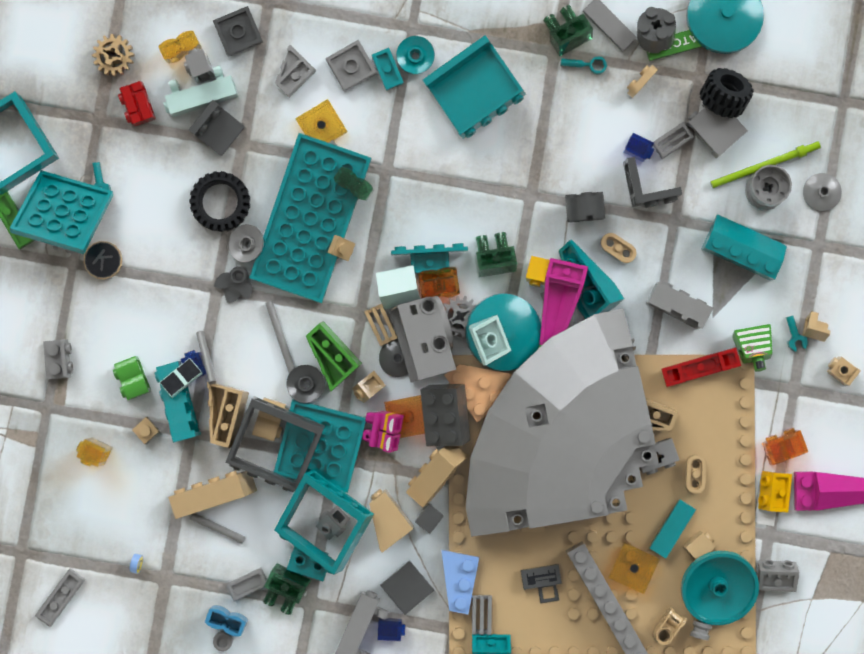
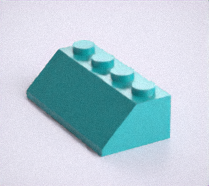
(745, 248)

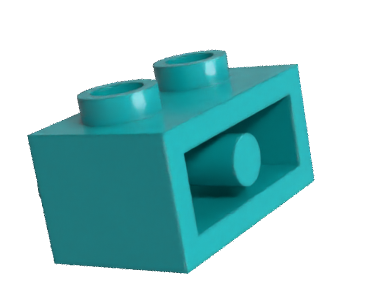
(301, 564)

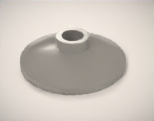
(813, 195)
(239, 240)

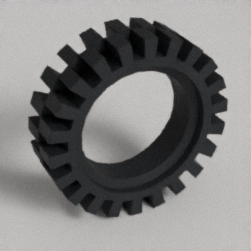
(197, 201)

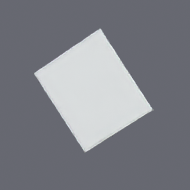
(766, 517)

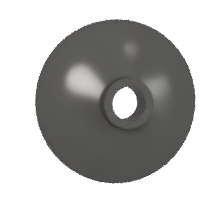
(387, 361)
(296, 379)

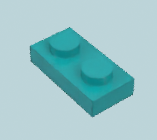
(387, 69)

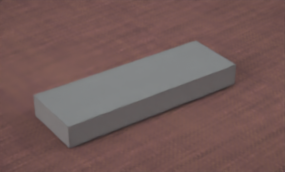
(609, 24)
(60, 597)

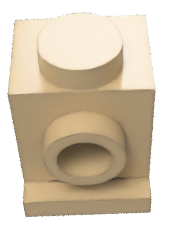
(835, 370)

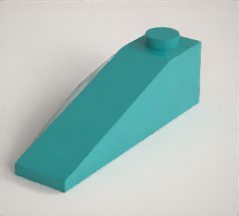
(599, 290)

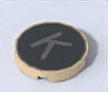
(103, 260)

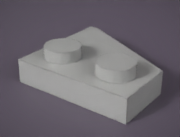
(294, 72)

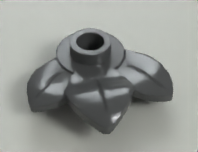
(233, 287)

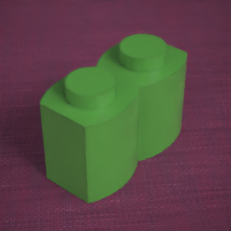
(132, 378)

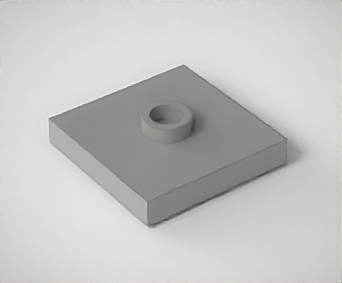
(351, 66)

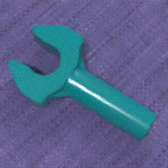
(98, 176)
(795, 335)

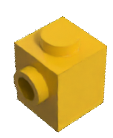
(537, 271)

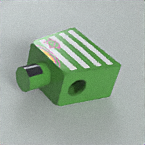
(754, 345)

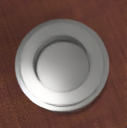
(222, 641)

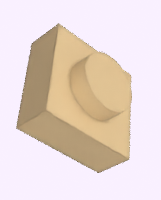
(145, 430)

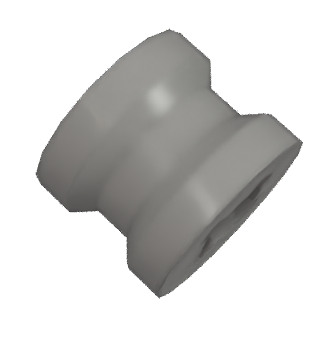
(701, 630)

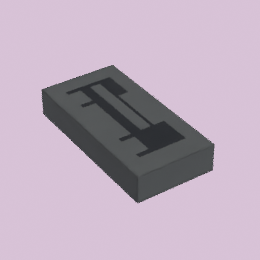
(541, 576)

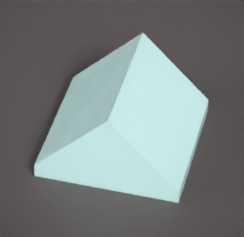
(397, 286)
(489, 339)

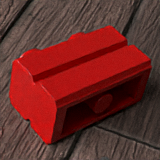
(137, 104)

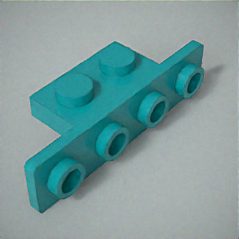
(430, 258)

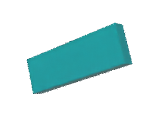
(672, 528)

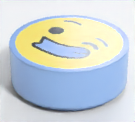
(136, 563)

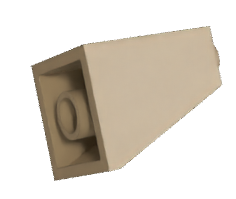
(388, 519)

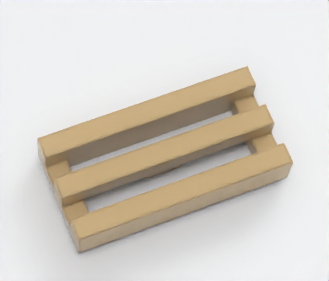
(394, 336)

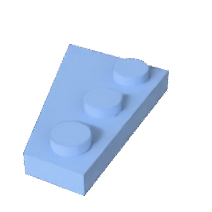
(459, 578)

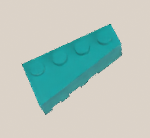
(178, 409)

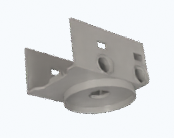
(424, 337)

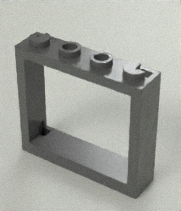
(254, 470)

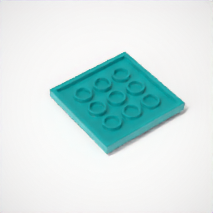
(61, 212)
(335, 451)

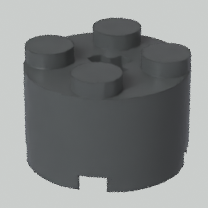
(656, 30)
(585, 207)

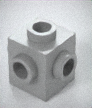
(332, 522)

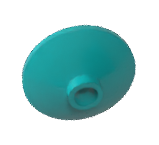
(413, 45)

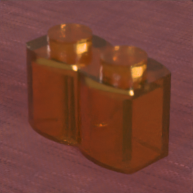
(439, 282)
(785, 446)

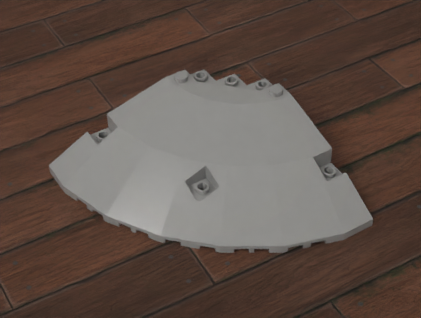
(581, 446)

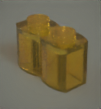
(176, 49)

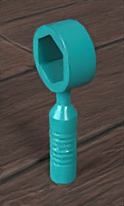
(580, 63)

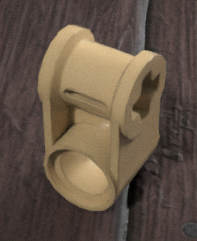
(669, 625)

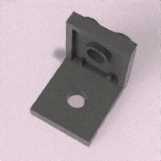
(635, 190)

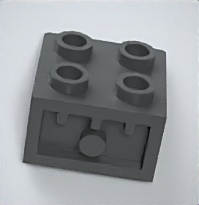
(216, 128)

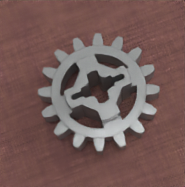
(453, 304)

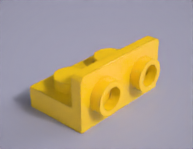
(774, 491)

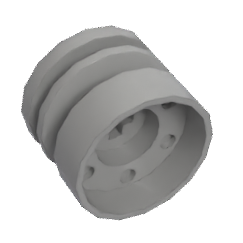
(768, 176)

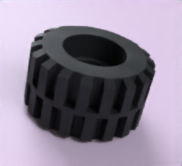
(726, 92)

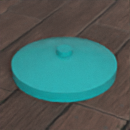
(725, 24)
(519, 324)
(719, 587)

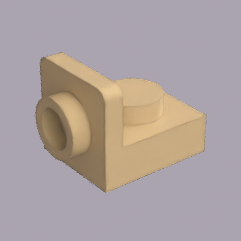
(368, 387)

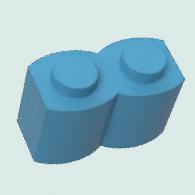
(221, 618)

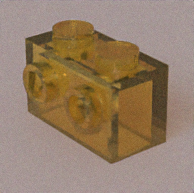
(93, 452)

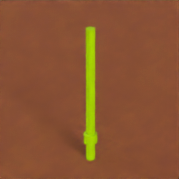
(800, 151)

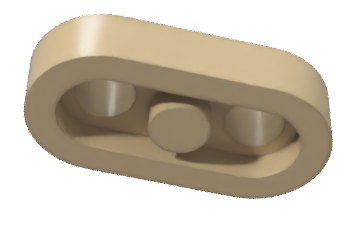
(635, 86)
(618, 247)
(697, 474)

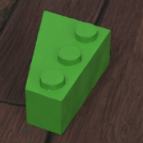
(332, 355)

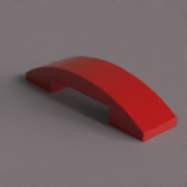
(701, 367)

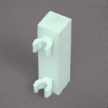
(200, 96)

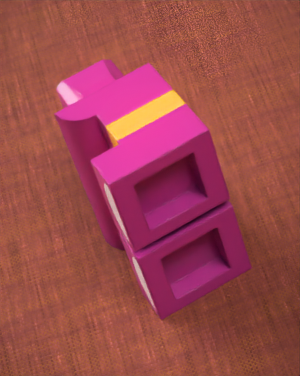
(384, 430)

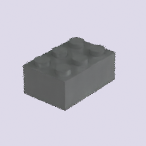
(445, 415)

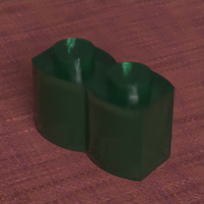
(348, 180)

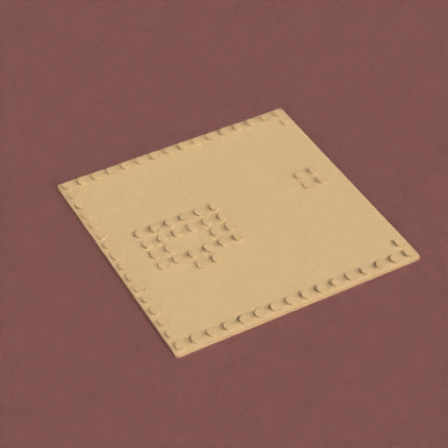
(711, 422)

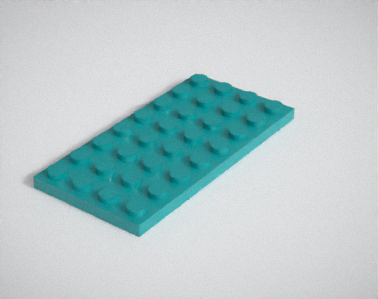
(307, 217)

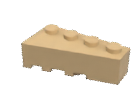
(212, 494)

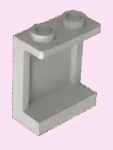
(716, 131)

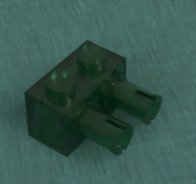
(570, 34)
(496, 260)
(287, 584)

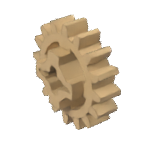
(114, 48)

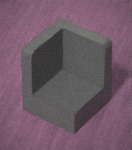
(429, 518)

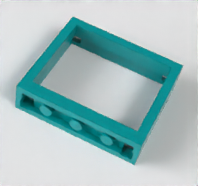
(41, 162)
(339, 498)

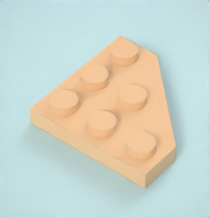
(481, 387)

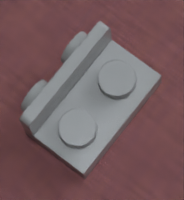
(57, 359)
(778, 576)

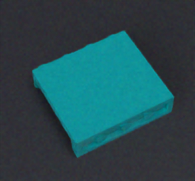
(474, 87)

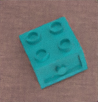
(491, 644)

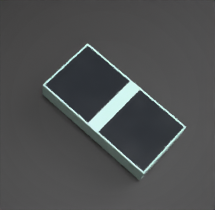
(181, 378)

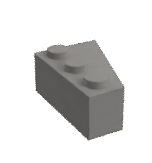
(679, 305)

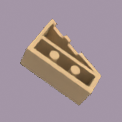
(435, 474)

